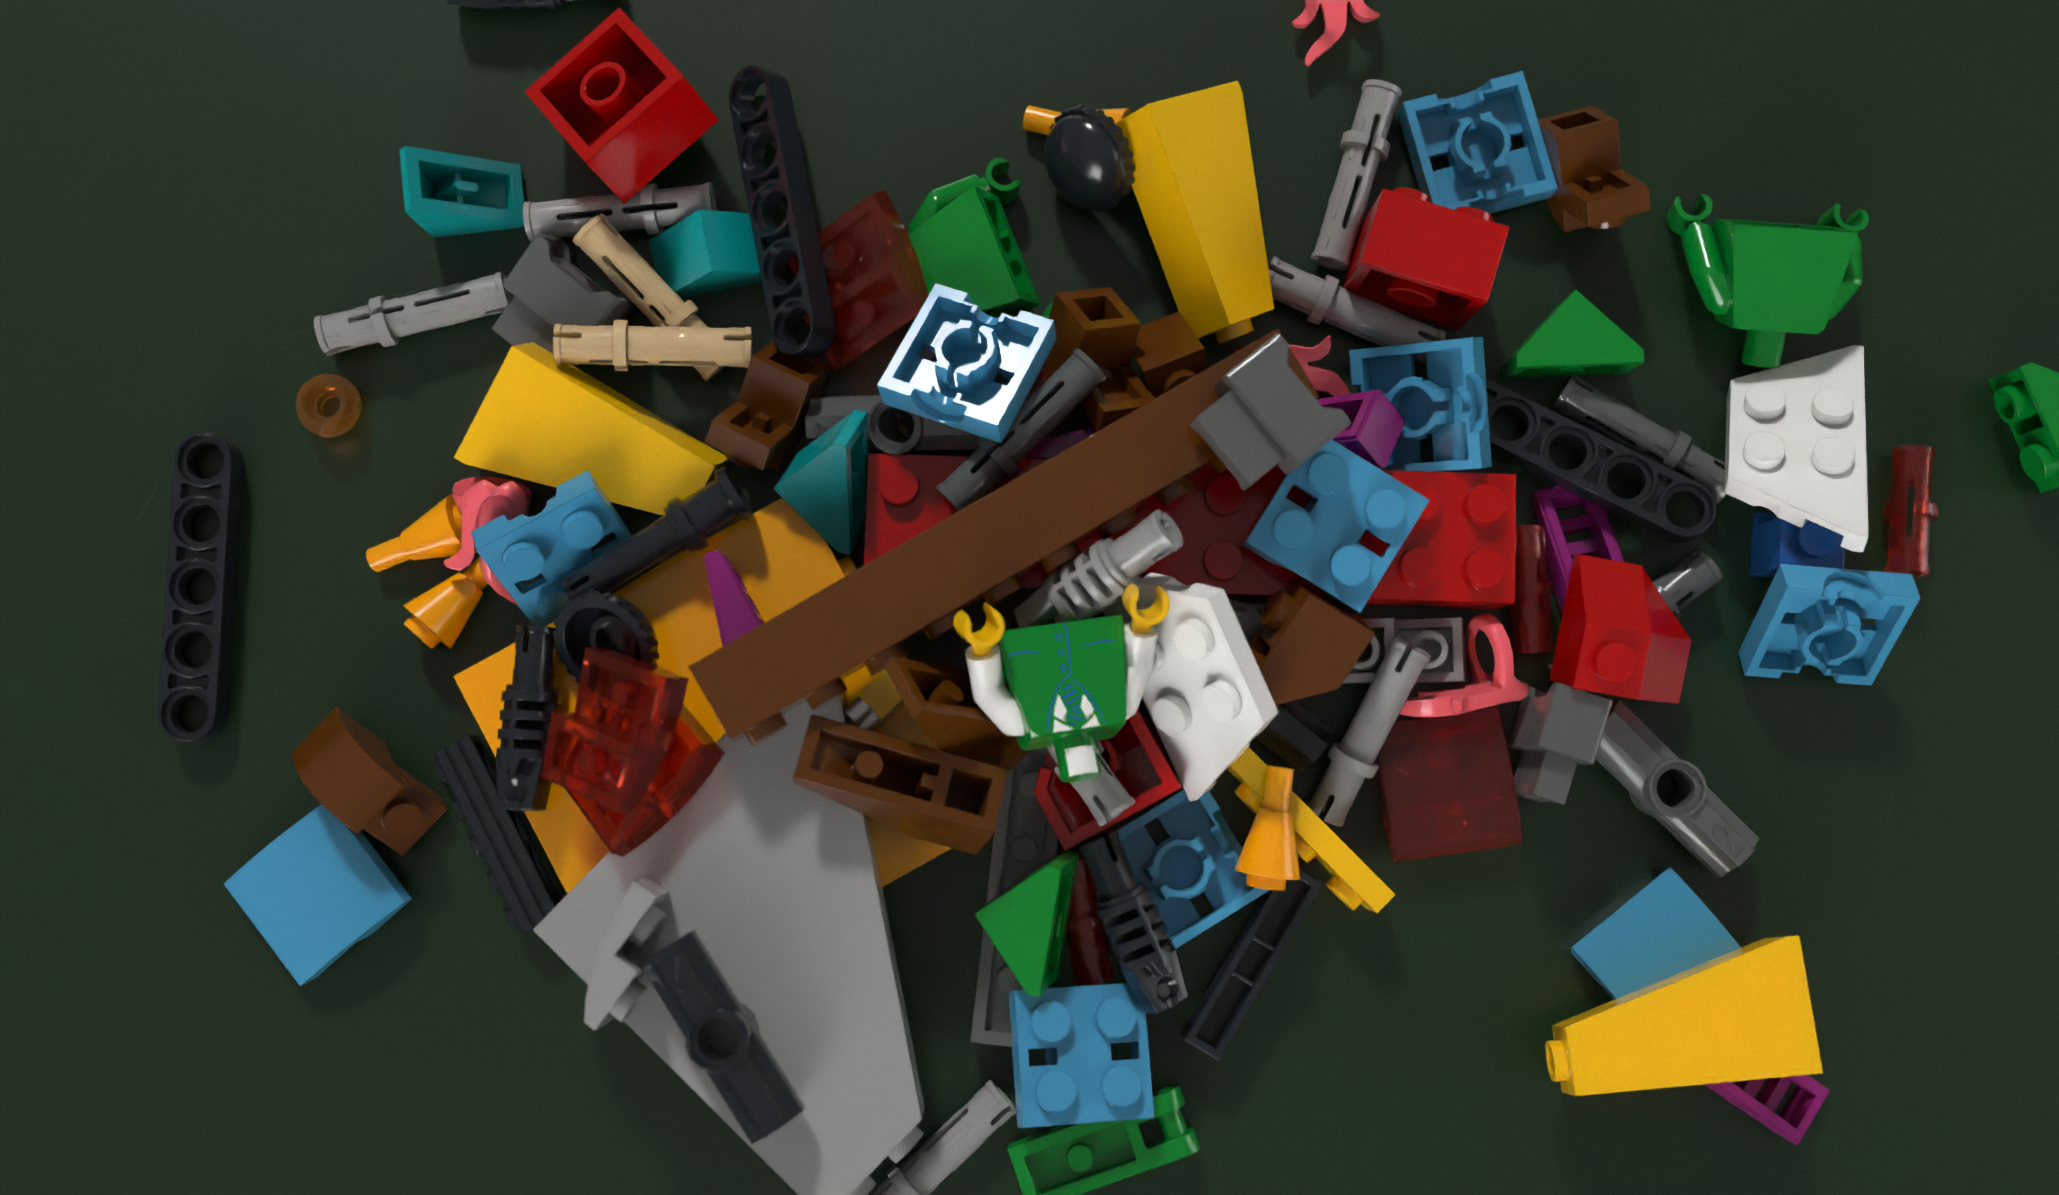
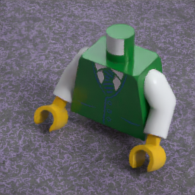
(1064, 679)

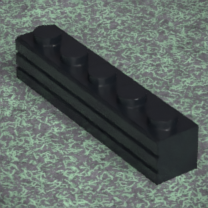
(497, 833)
(1249, 965)

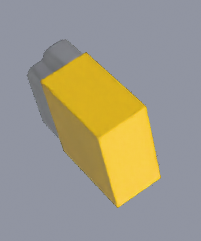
(875, 703)

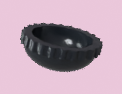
(1089, 159)
(603, 623)

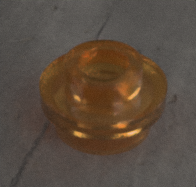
(314, 395)

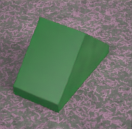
(1574, 341)
(1032, 921)

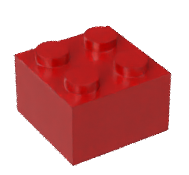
(621, 105)
(1426, 258)

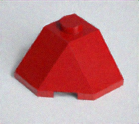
(1619, 634)
(1136, 760)

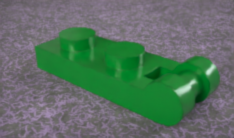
(1096, 1154)

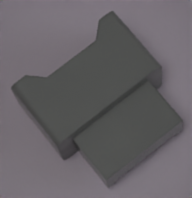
(553, 292)
(1266, 416)
(1555, 736)

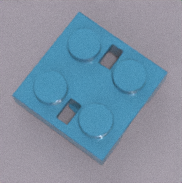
(1477, 141)
(969, 356)
(1446, 405)
(1326, 535)
(550, 544)
(1828, 622)
(1192, 861)
(1079, 1076)

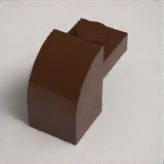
(1588, 171)
(1107, 334)
(770, 409)
(362, 785)

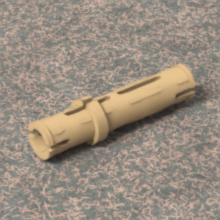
(638, 280)
(641, 345)

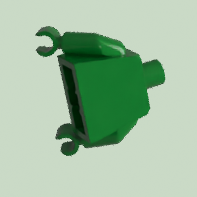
(970, 245)
(1771, 273)

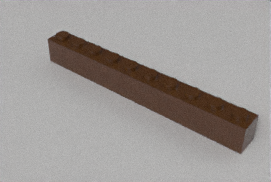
(965, 558)

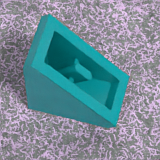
(460, 192)
(707, 253)
(830, 482)

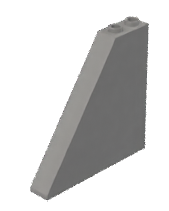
(802, 934)

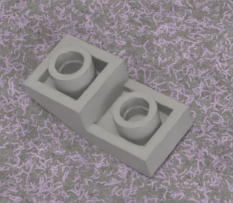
(1438, 636)
(616, 970)

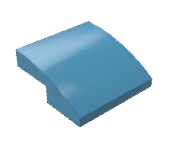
(316, 893)
(1653, 938)

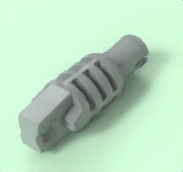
(1100, 574)

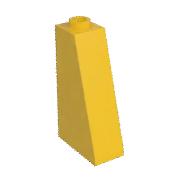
(1203, 207)
(560, 422)
(1707, 1025)

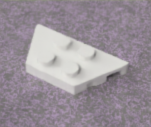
(1803, 443)
(1202, 683)

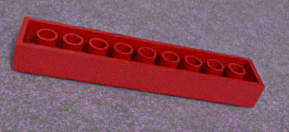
(1450, 560)

